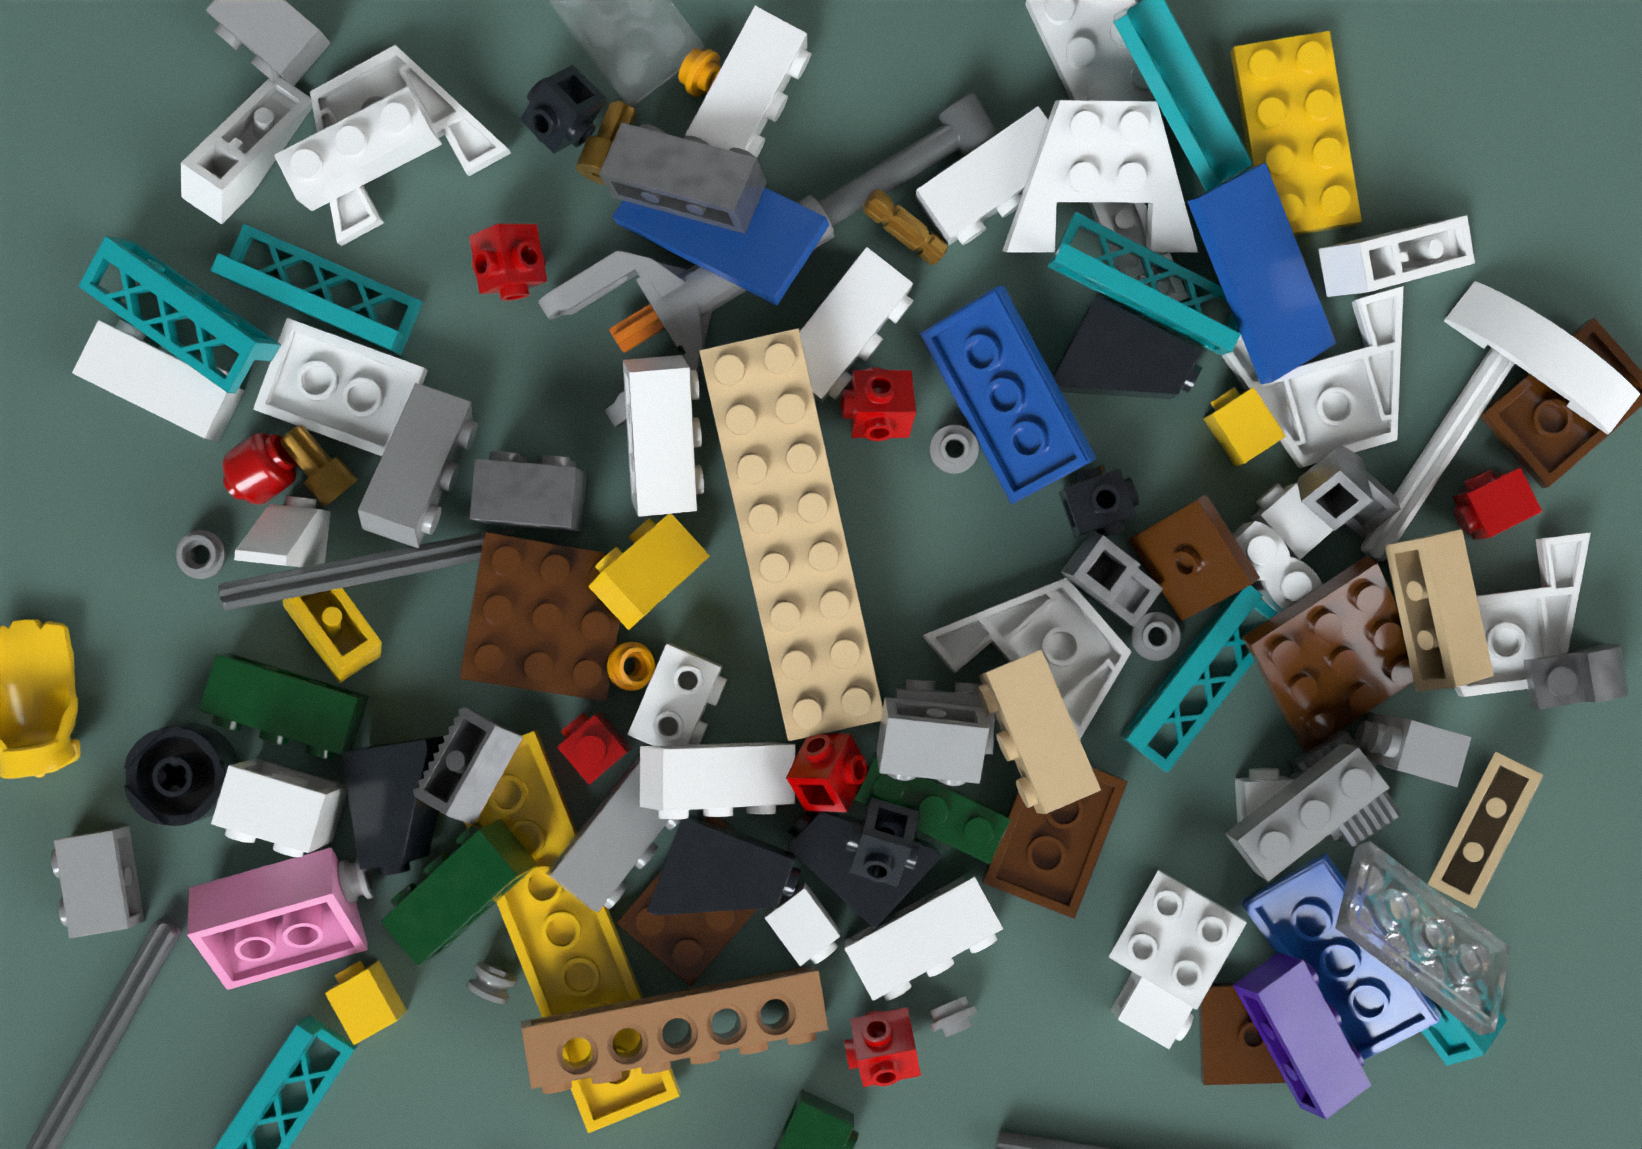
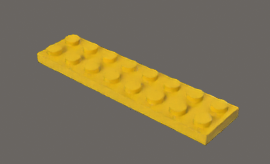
(564, 946)

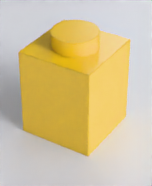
(1243, 425)
(365, 1000)

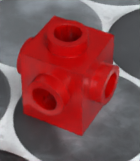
(508, 260)
(879, 404)
(827, 772)
(882, 1047)

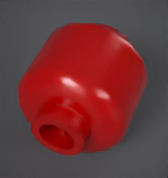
(258, 469)

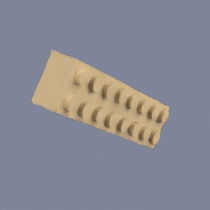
(792, 534)

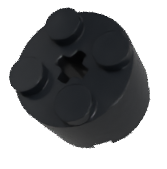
(155, 770)

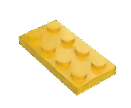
(1298, 128)

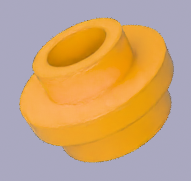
(699, 71)
(642, 671)

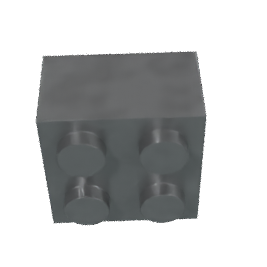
(528, 494)

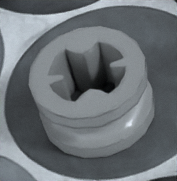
(356, 881)
(491, 982)

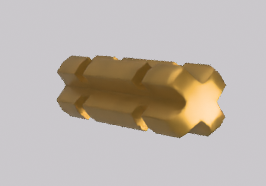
(905, 227)

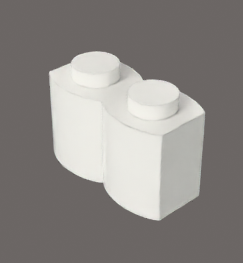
(1282, 577)

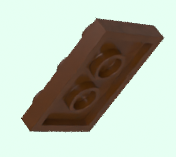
(1540, 426)
(1055, 853)
(687, 940)

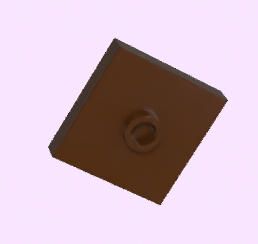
(1194, 558)
(1230, 1042)

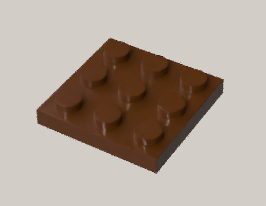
(538, 619)
(1333, 653)

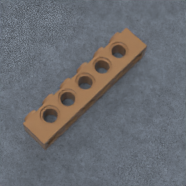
(547, 1035)

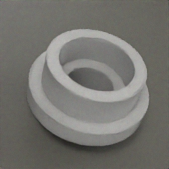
(950, 464)
(187, 550)
(1140, 640)
(953, 1017)

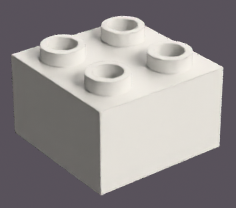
(279, 806)
(1178, 939)

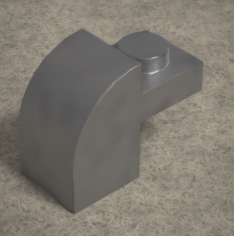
(1346, 493)
(1111, 578)
(1577, 677)

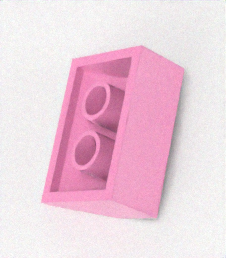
(274, 919)

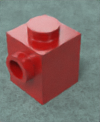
(1494, 503)
(592, 745)

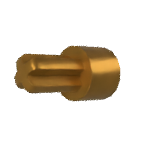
(597, 147)
(326, 476)

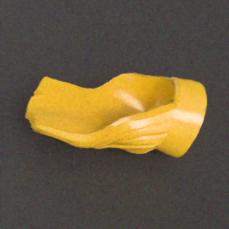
(36, 699)

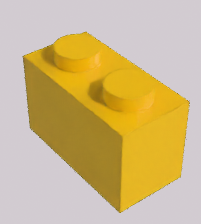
(648, 570)
(335, 631)

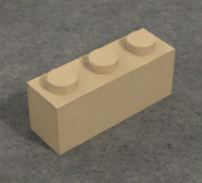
(1439, 611)
(1037, 733)
(1485, 830)

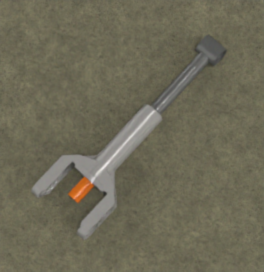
(685, 298)

